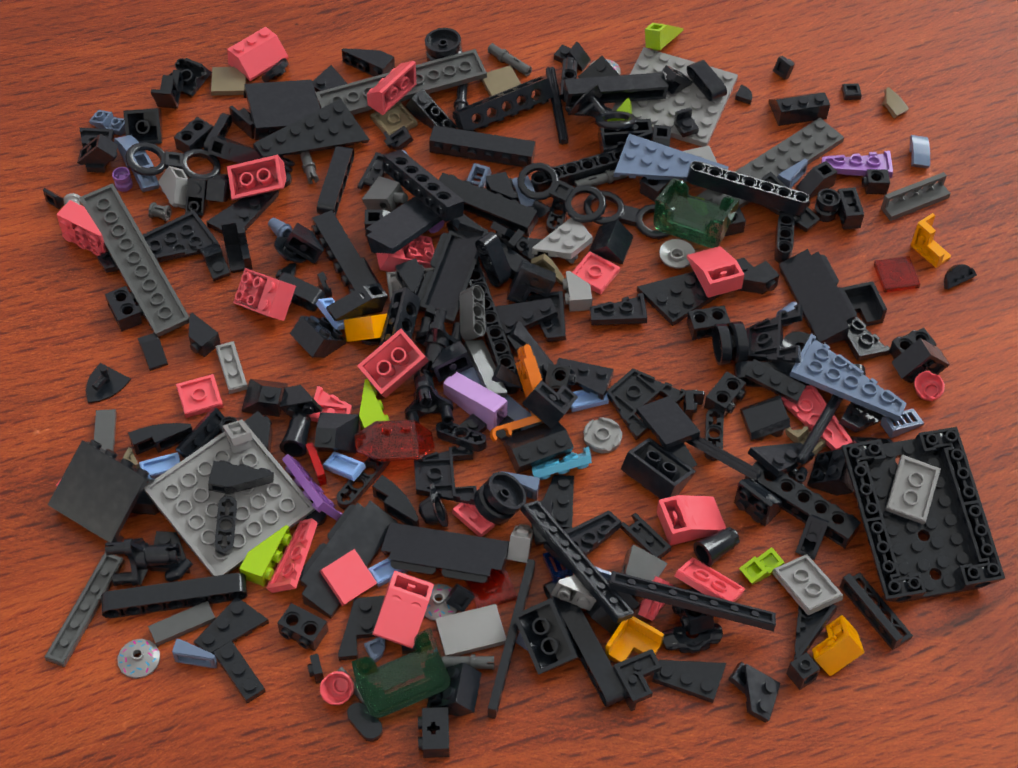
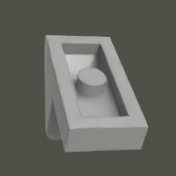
(238, 436)

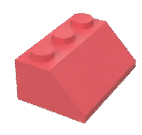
(256, 53)
(392, 87)
(256, 177)
(393, 363)

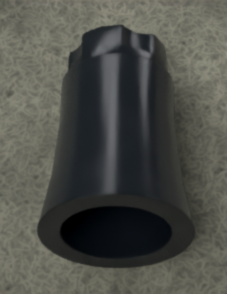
(296, 436)
(716, 545)

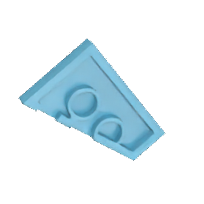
(569, 461)

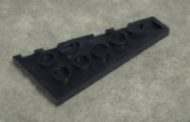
(172, 240)

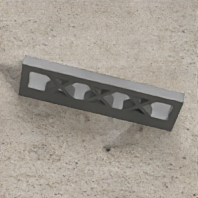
(916, 198)

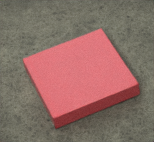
(596, 272)
(199, 395)
(348, 577)

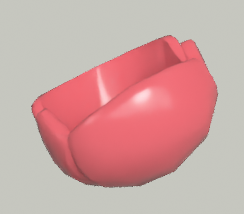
(929, 386)
(337, 688)

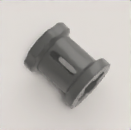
(159, 211)

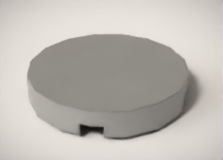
(602, 435)

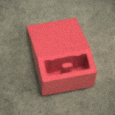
(80, 228)
(419, 248)
(716, 271)
(264, 294)
(689, 518)
(403, 609)

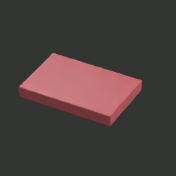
(709, 581)

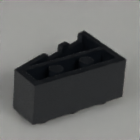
(616, 139)

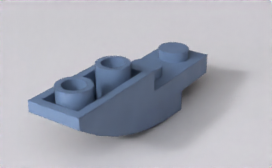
(145, 183)

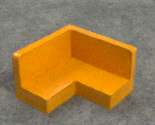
(926, 246)
(364, 327)
(633, 636)
(839, 648)

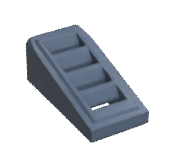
(480, 169)
(793, 174)
(893, 431)
(529, 483)
(190, 654)

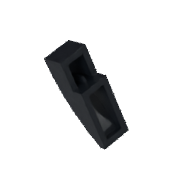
(159, 436)
(395, 501)

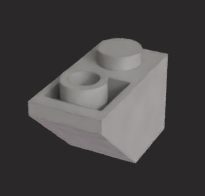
(174, 186)
(578, 293)
(520, 543)
(574, 592)

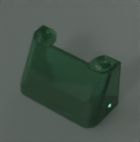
(691, 216)
(403, 679)

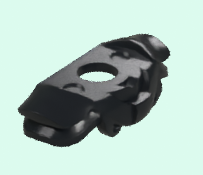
(677, 639)

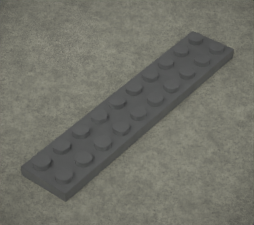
(430, 76)
(805, 144)
(135, 260)

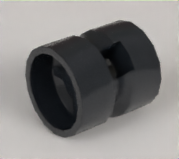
(827, 204)

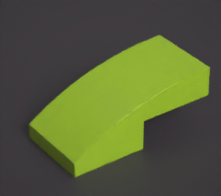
(761, 567)

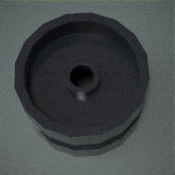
(442, 43)
(730, 343)
(500, 498)

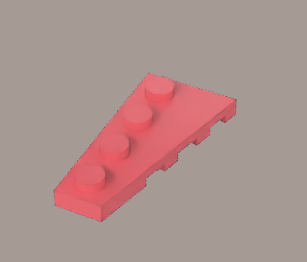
(808, 412)
(292, 562)

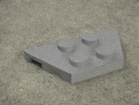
(565, 240)

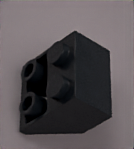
(317, 336)
(831, 473)
(757, 501)
(461, 693)

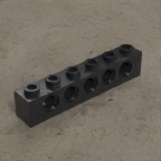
(540, 85)
(423, 185)
(838, 533)

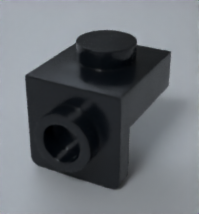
(398, 139)

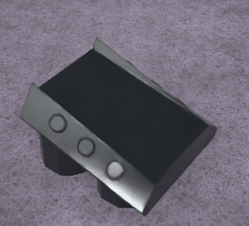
(193, 75)
(765, 418)

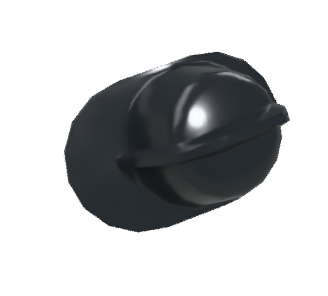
(433, 510)

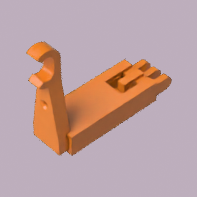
(530, 378)

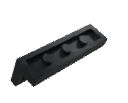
(873, 613)

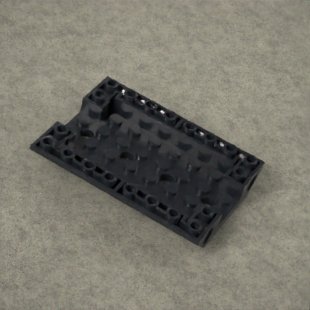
(956, 524)

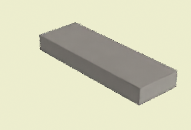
(231, 367)

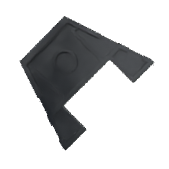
(522, 337)
(766, 338)
(637, 390)
(439, 470)
(361, 625)

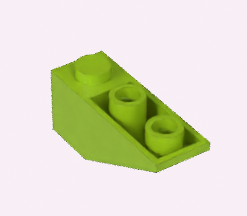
(660, 35)
(371, 408)
(262, 559)

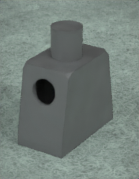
(384, 195)
(642, 564)

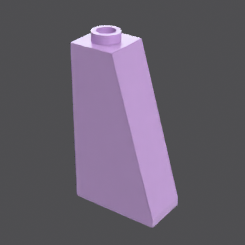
(476, 399)

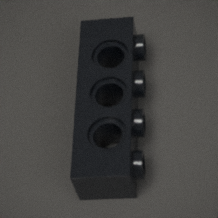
(401, 314)

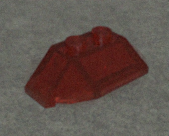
(394, 440)

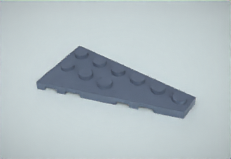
(655, 160)
(842, 378)

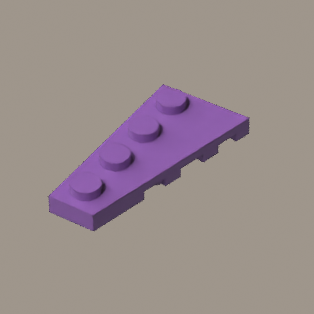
(859, 164)
(311, 489)

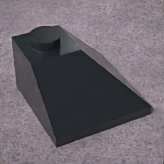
(144, 124)
(264, 397)
(336, 432)

